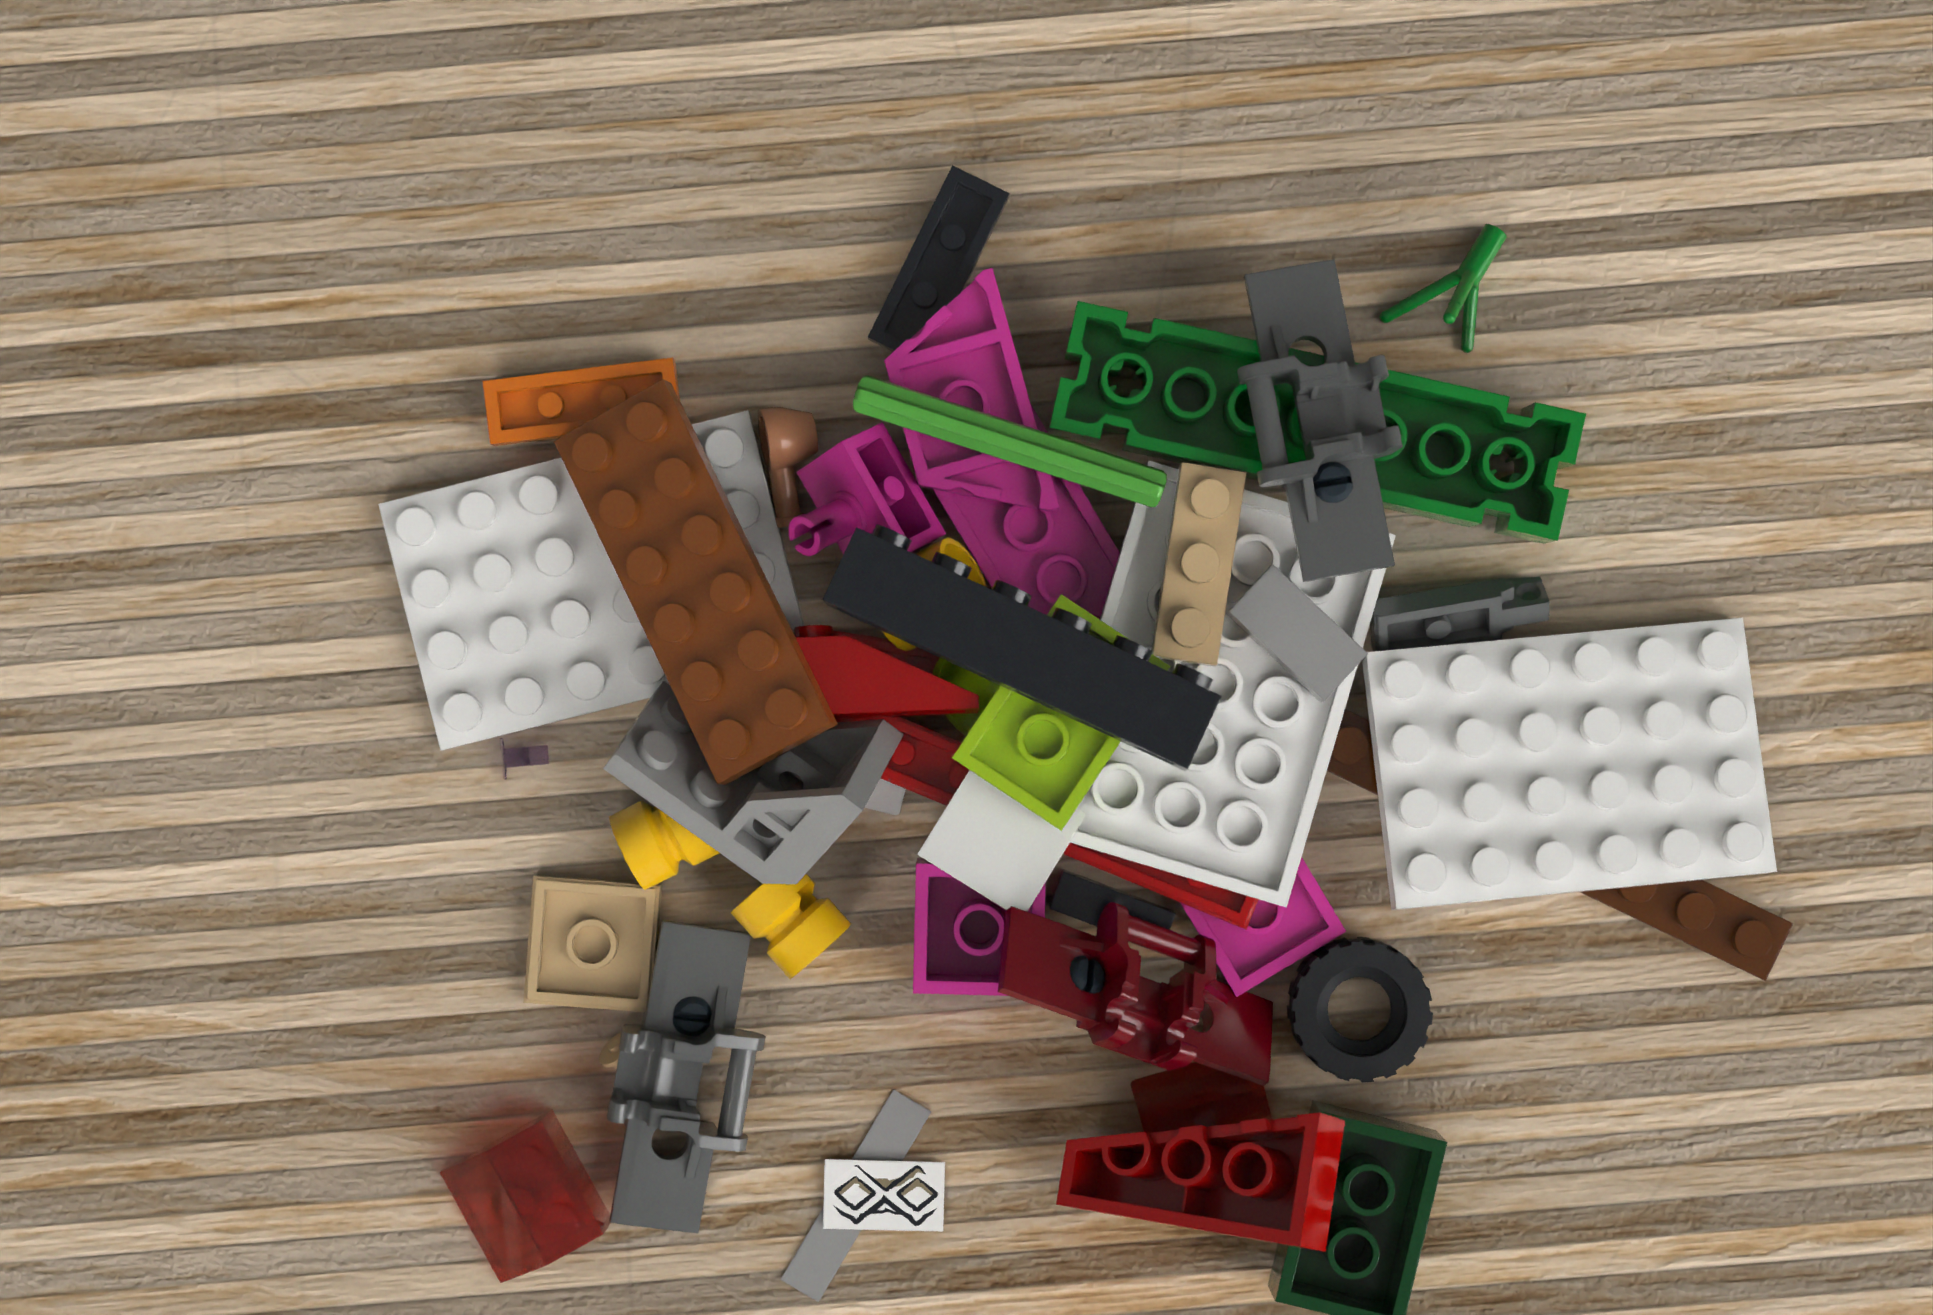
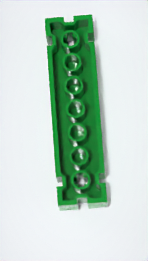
(1203, 416)

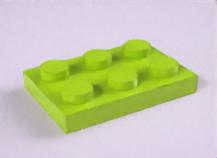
(1037, 752)

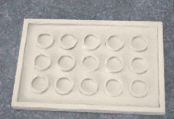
(521, 602)
(1567, 763)
(1261, 765)

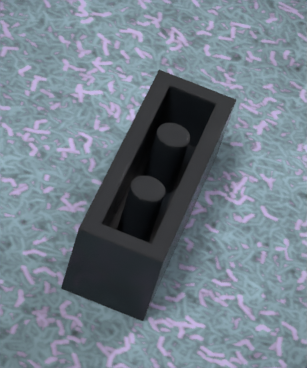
(1086, 899)

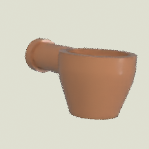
(785, 440)

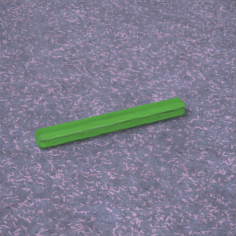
(1009, 441)

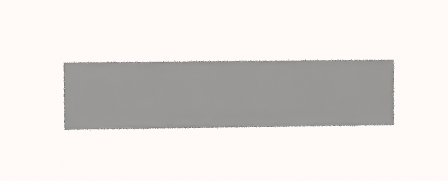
(826, 1248)

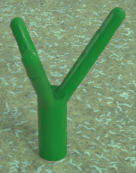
(1467, 280)

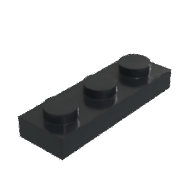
(940, 256)

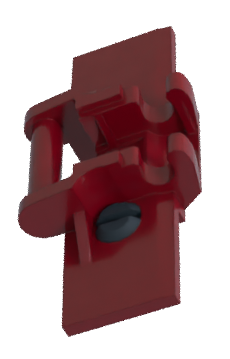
(1144, 1019)

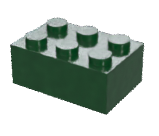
(1375, 1223)

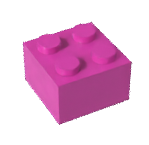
(957, 935)

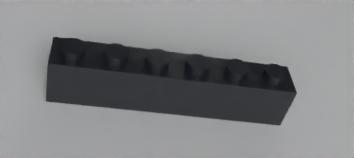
(1022, 648)

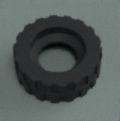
(1407, 1020)

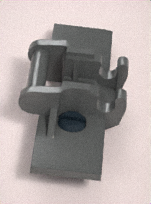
(1340, 417)
(660, 1070)

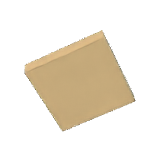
(591, 943)

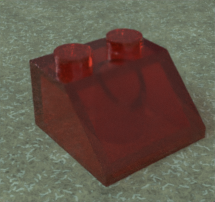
(527, 1198)

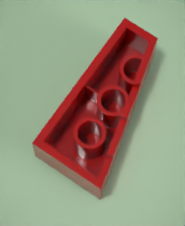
(1228, 1179)

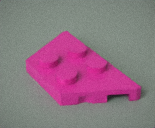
(970, 360)

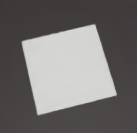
(996, 844)

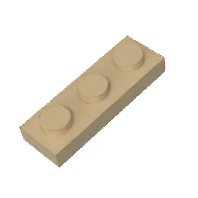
(1198, 564)

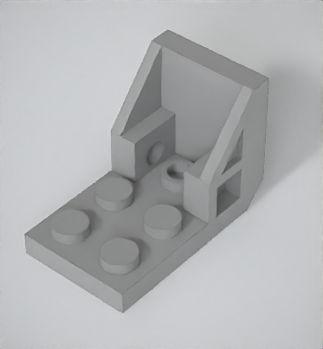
(767, 817)

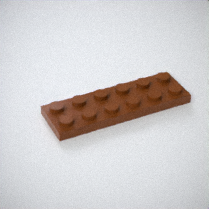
(695, 583)

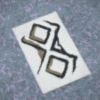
(883, 1195)

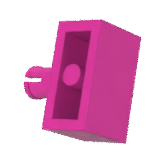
(861, 486)

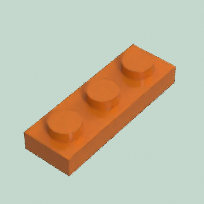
(561, 401)

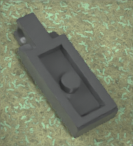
(1458, 613)

